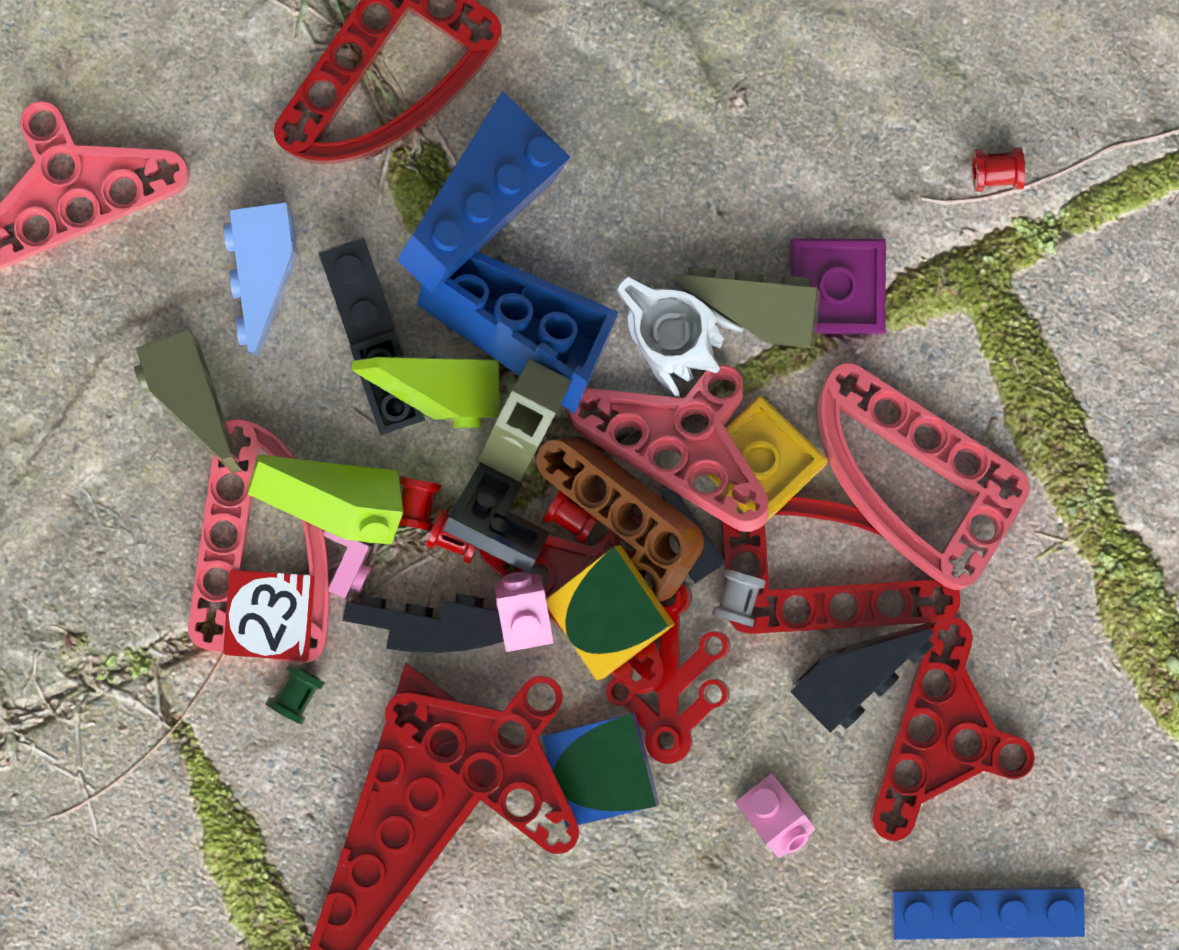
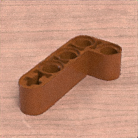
(617, 507)

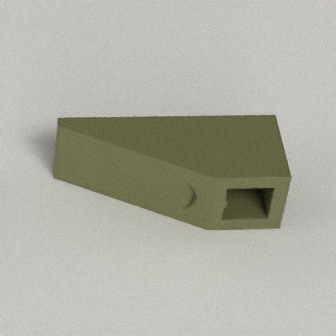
(771, 311)
(524, 420)

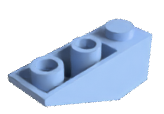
(264, 259)

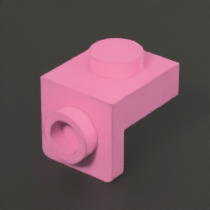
(351, 572)
(523, 611)
(775, 816)

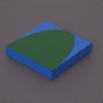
(602, 768)

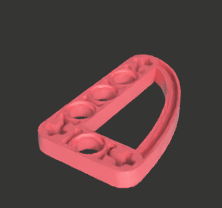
(940, 459)
(232, 558)

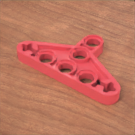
(92, 178)
(701, 453)

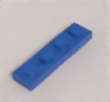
(988, 913)

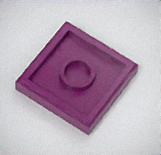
(850, 282)

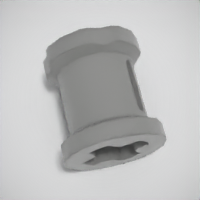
(739, 597)

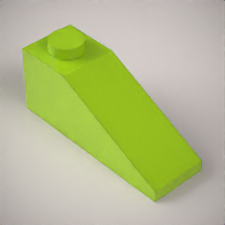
(439, 387)
(338, 498)

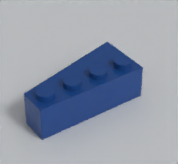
(490, 185)
(523, 319)

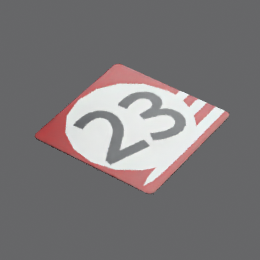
(269, 615)

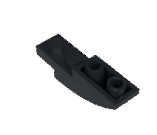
(367, 325)
(462, 624)

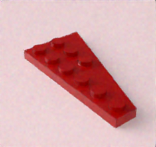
(398, 827)

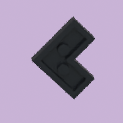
(485, 520)

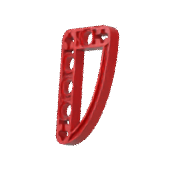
(347, 79)
(820, 597)

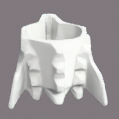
(672, 331)

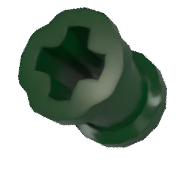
(295, 693)

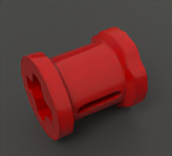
(998, 169)
(417, 502)
(570, 516)
(447, 541)

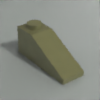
(183, 386)

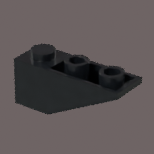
(850, 674)

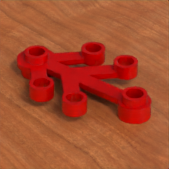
(673, 684)

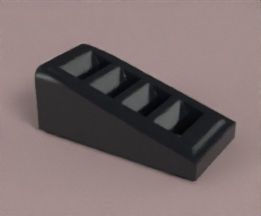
(710, 557)

